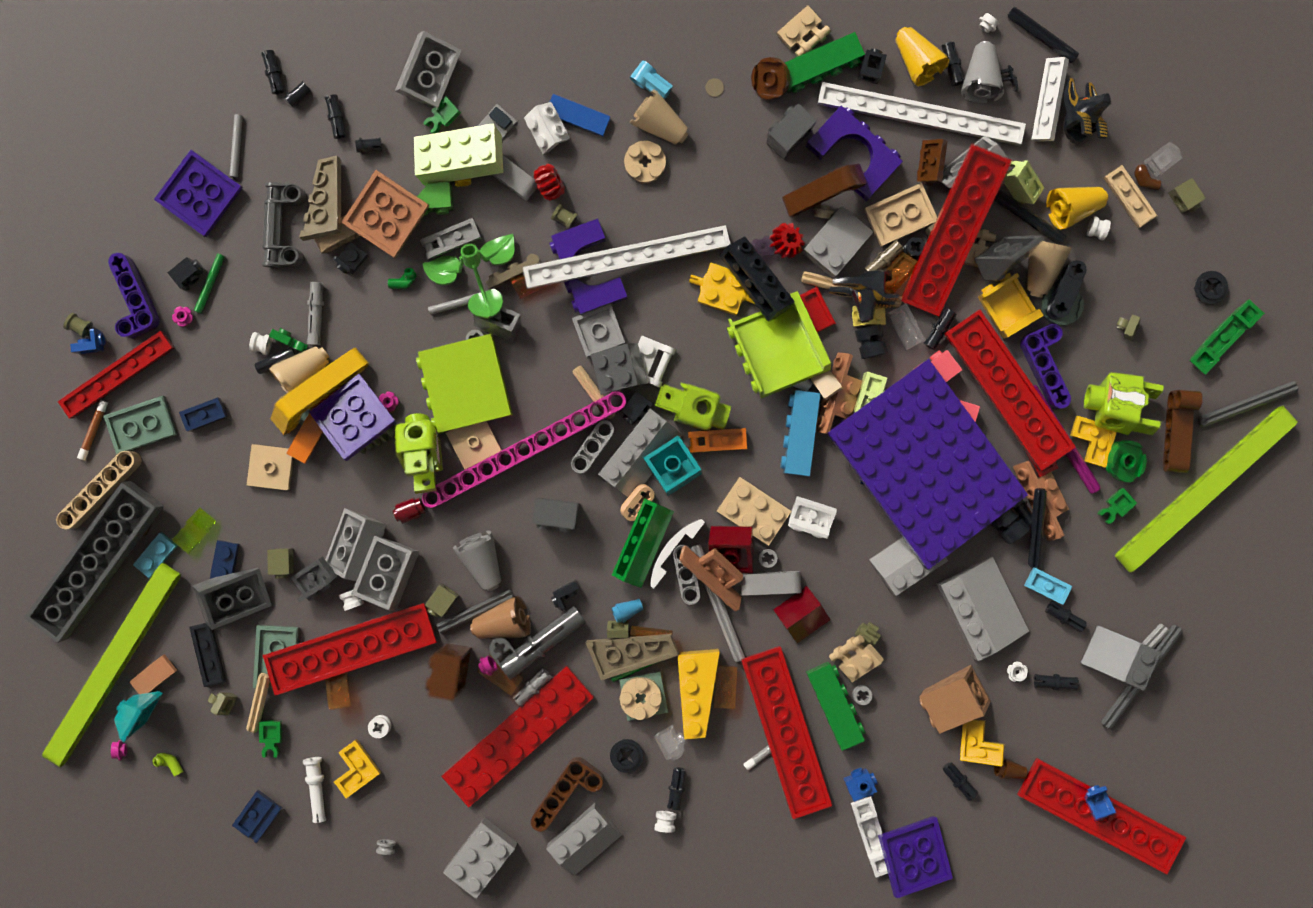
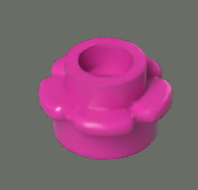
(188, 316)
(393, 400)
(487, 665)
(118, 750)

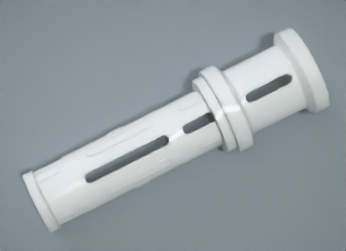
(314, 779)

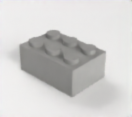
(480, 857)

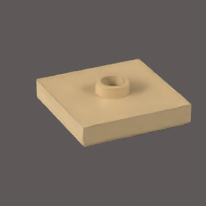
(473, 443)
(270, 467)

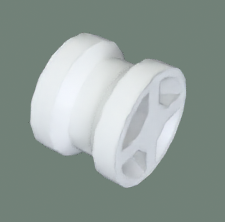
(1098, 228)
(260, 343)
(350, 601)
(383, 723)
(665, 821)

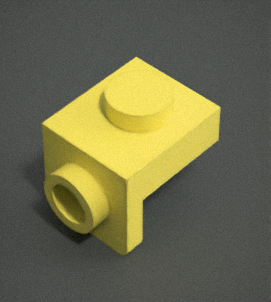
(878, 318)

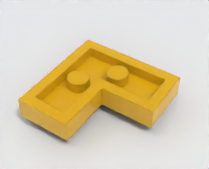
(1099, 438)
(976, 749)
(361, 769)

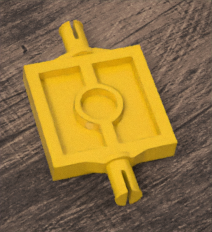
(720, 290)

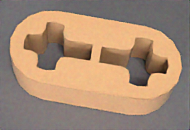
(635, 501)

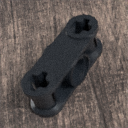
(1066, 290)

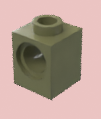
(1187, 196)
(280, 562)
(441, 601)

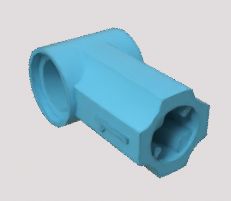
(646, 77)

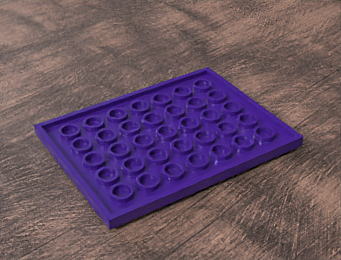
(927, 464)

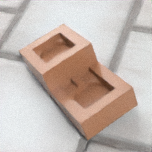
(153, 675)

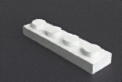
(1050, 99)

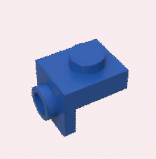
(1099, 802)

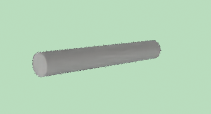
(236, 142)
(449, 305)

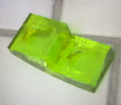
(194, 530)

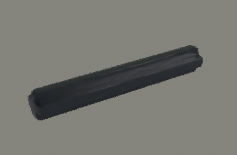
(1042, 34)
(1030, 217)
(1037, 527)

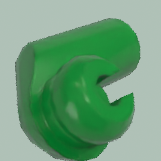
(404, 282)

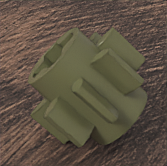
(869, 633)

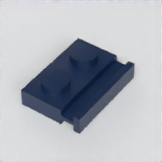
(257, 816)

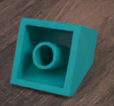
(673, 465)

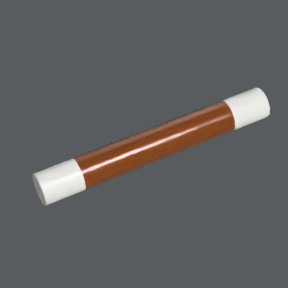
(92, 430)

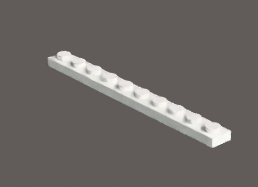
(921, 113)
(626, 257)

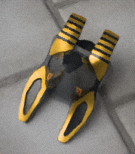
(1084, 113)
(866, 291)

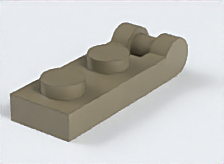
(497, 280)

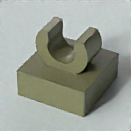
(1130, 327)
(617, 630)
(222, 703)

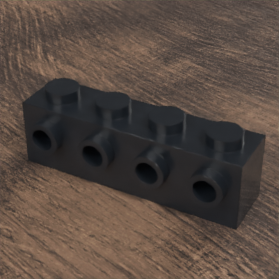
(757, 278)

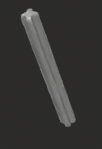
(722, 616)

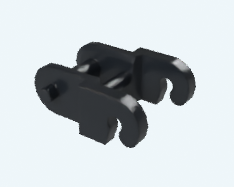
(1009, 70)

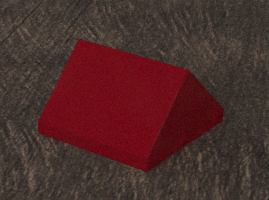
(802, 614)

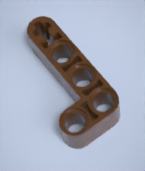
(824, 188)
(1179, 429)
(562, 795)

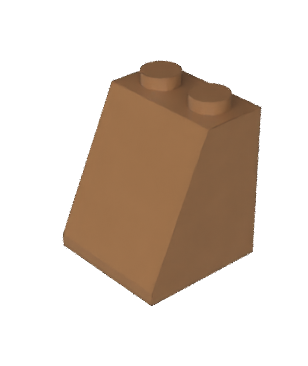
(955, 700)

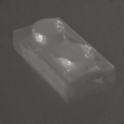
(906, 326)

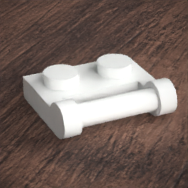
(648, 351)

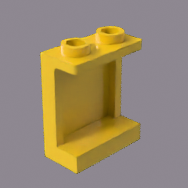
(1009, 306)

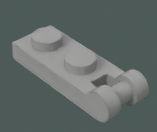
(451, 238)

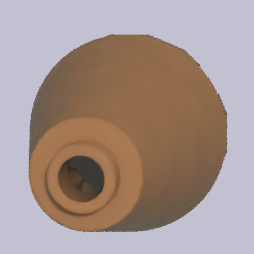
(503, 621)

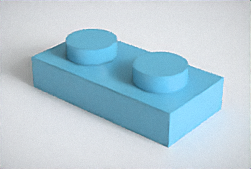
(155, 554)
(1048, 585)

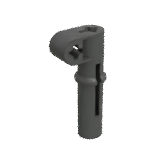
(516, 662)

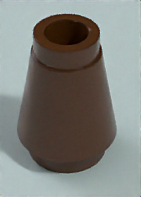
(1010, 770)

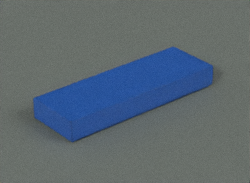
(580, 115)

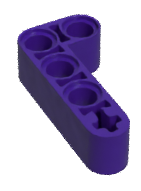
(130, 294)
(1049, 368)

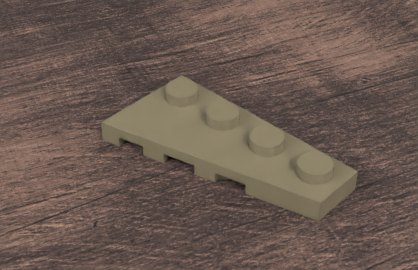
(325, 201)
(623, 655)

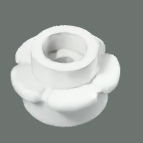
(988, 23)
(1021, 676)

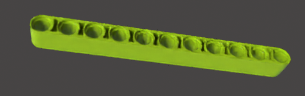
(1206, 488)
(111, 665)

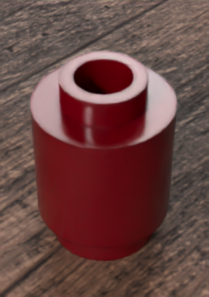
(409, 510)

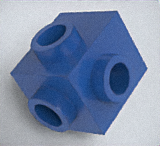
(854, 783)

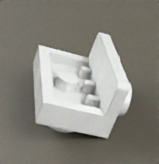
(546, 127)
(811, 517)

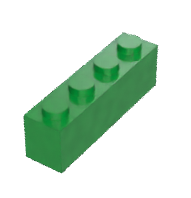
(824, 61)
(642, 543)
(835, 706)

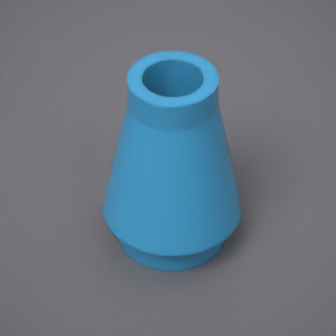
(626, 610)

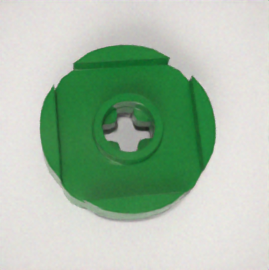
(1116, 461)

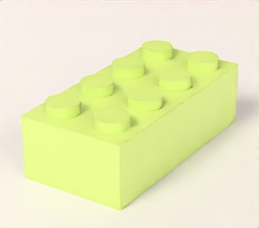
(458, 154)

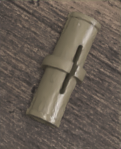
(884, 258)

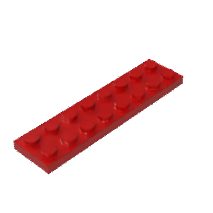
(955, 229)
(1010, 390)
(349, 649)
(786, 732)
(517, 736)
(1125, 829)

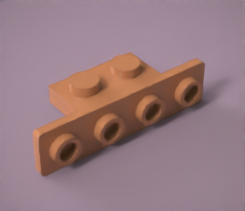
(844, 401)
(1054, 502)
(716, 573)

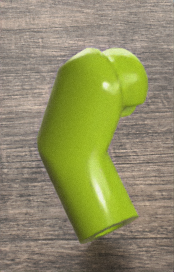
(168, 760)

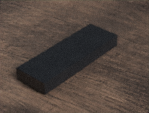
(207, 655)

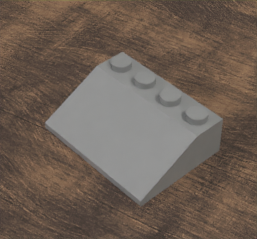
(983, 609)

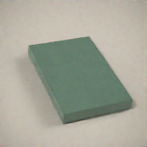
(140, 425)
(271, 639)

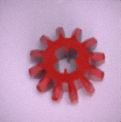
(549, 182)
(787, 240)

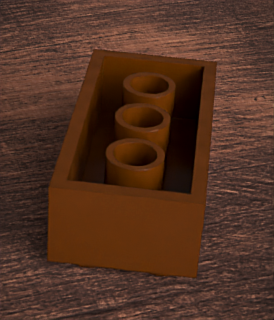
(448, 671)

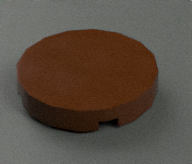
(770, 78)

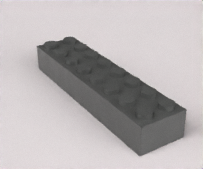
(94, 561)

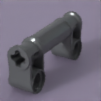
(278, 196)

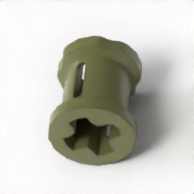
(564, 216)
(77, 325)

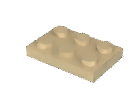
(901, 214)
(755, 509)

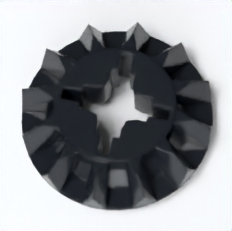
(1220, 290)
(626, 765)

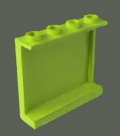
(779, 350)
(464, 383)

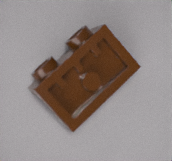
(932, 161)

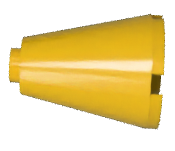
(920, 56)
(1074, 204)

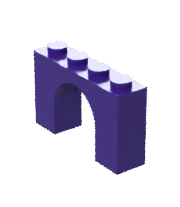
(845, 126)
(570, 244)

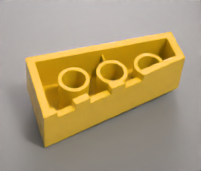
(697, 682)

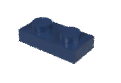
(203, 414)
(224, 558)

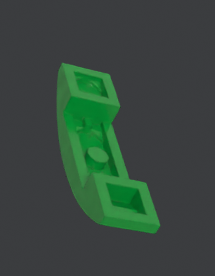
(1225, 335)

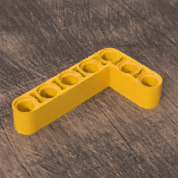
(290, 407)

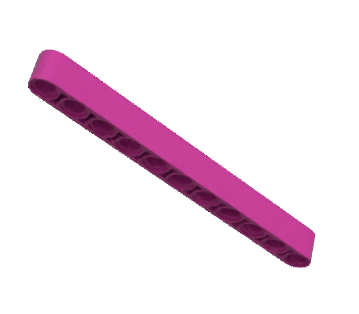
(514, 450)

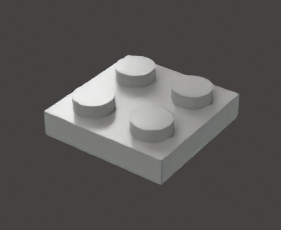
(598, 330)

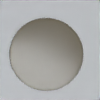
(714, 87)

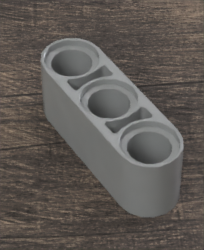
(516, 179)
(583, 451)
(771, 583)
(685, 585)

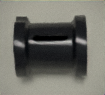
(908, 245)

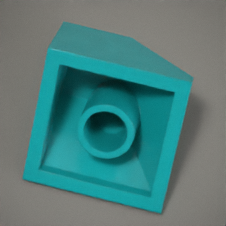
(135, 713)

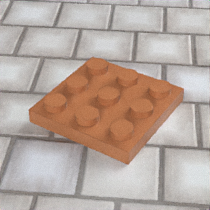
(385, 214)

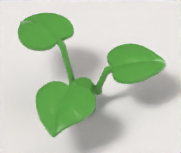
(445, 270)

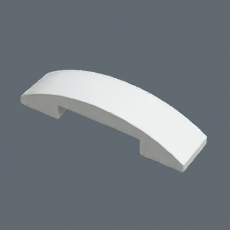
(658, 572)
(869, 830)

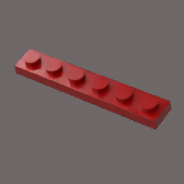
(116, 374)

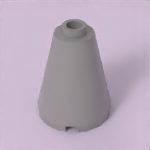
(983, 75)
(480, 559)

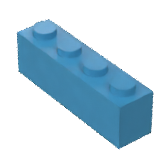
(801, 432)

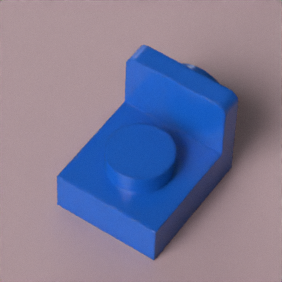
(91, 345)

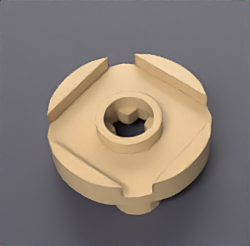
(652, 152)
(652, 699)

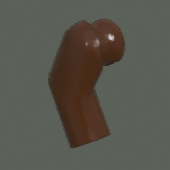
(1144, 179)

